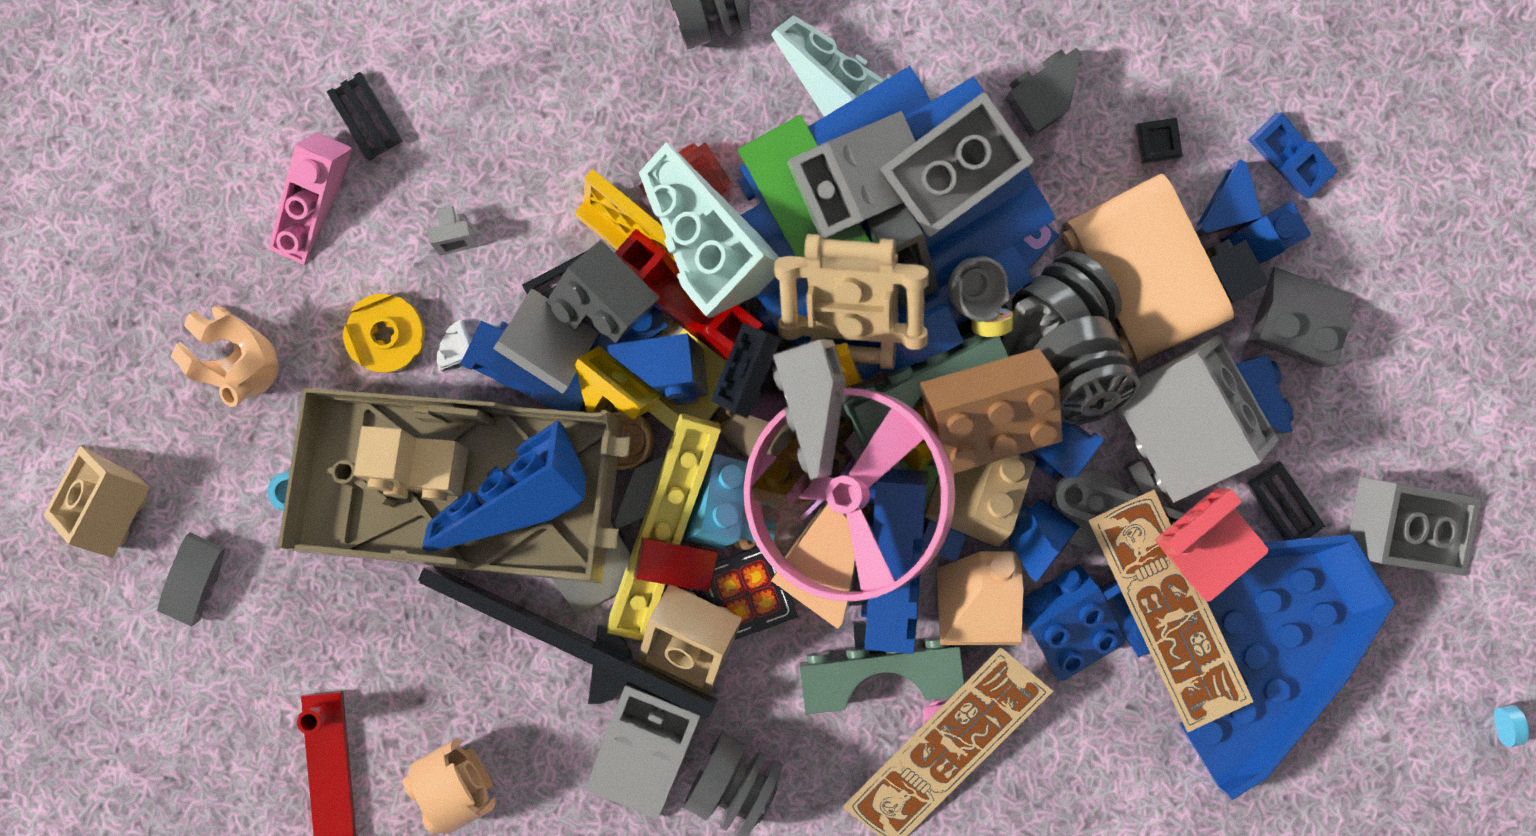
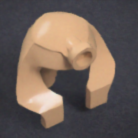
(241, 375)

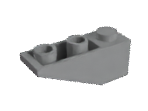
(814, 396)

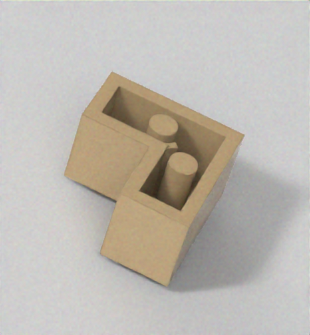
(405, 464)

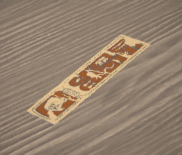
(1170, 614)
(948, 746)

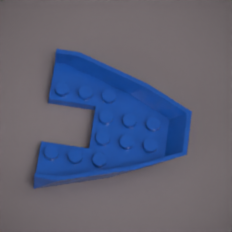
(1296, 637)

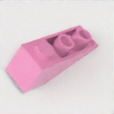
(309, 191)

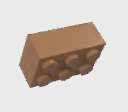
(995, 409)

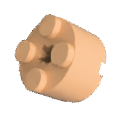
(449, 787)

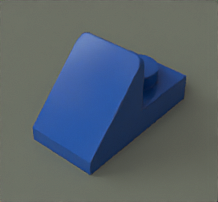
(1272, 232)

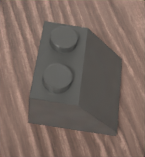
(1302, 319)

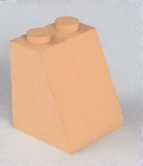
(827, 557)

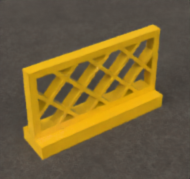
(615, 215)

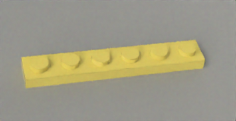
(664, 519)

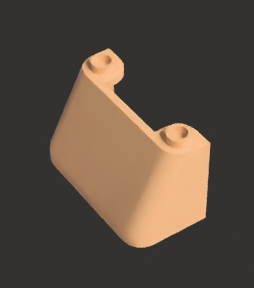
(1157, 266)

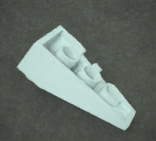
(713, 246)

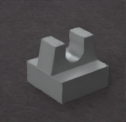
(451, 233)

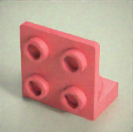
(1212, 543)

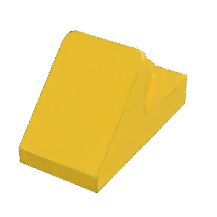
(608, 381)

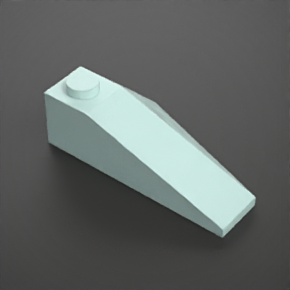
(824, 70)

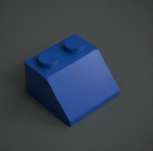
(668, 364)

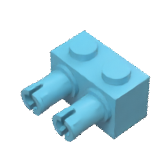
(719, 507)

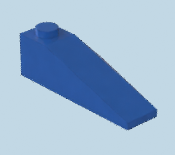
(527, 492)

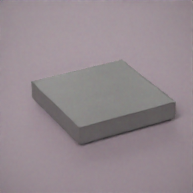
(544, 343)

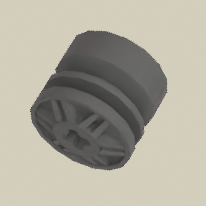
(697, 15)
(1075, 288)
(1090, 369)
(734, 786)

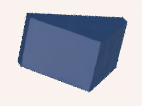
(1232, 202)

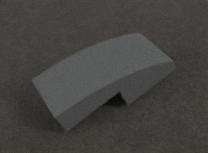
(189, 577)

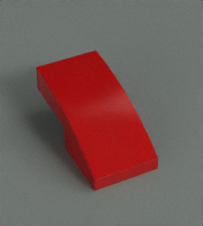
(675, 564)

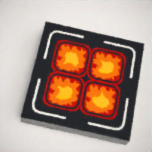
(746, 589)

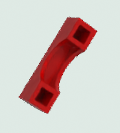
(660, 273)

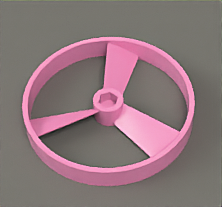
(850, 493)

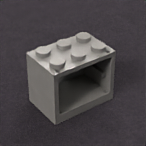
(1197, 420)

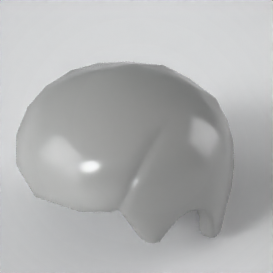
(978, 288)

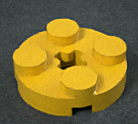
(364, 323)

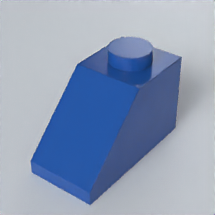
(1041, 537)

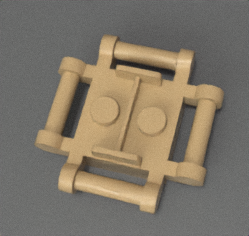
(853, 297)

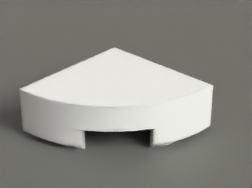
(453, 346)

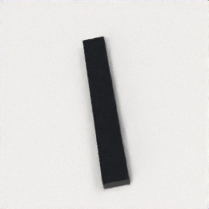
(567, 640)

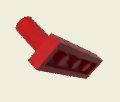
(328, 763)

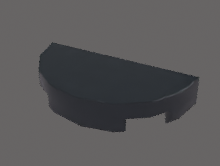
(603, 684)

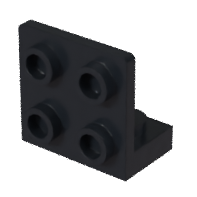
(748, 377)

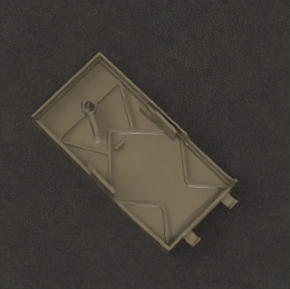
(339, 516)

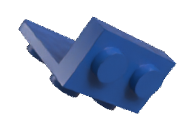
(1071, 622)

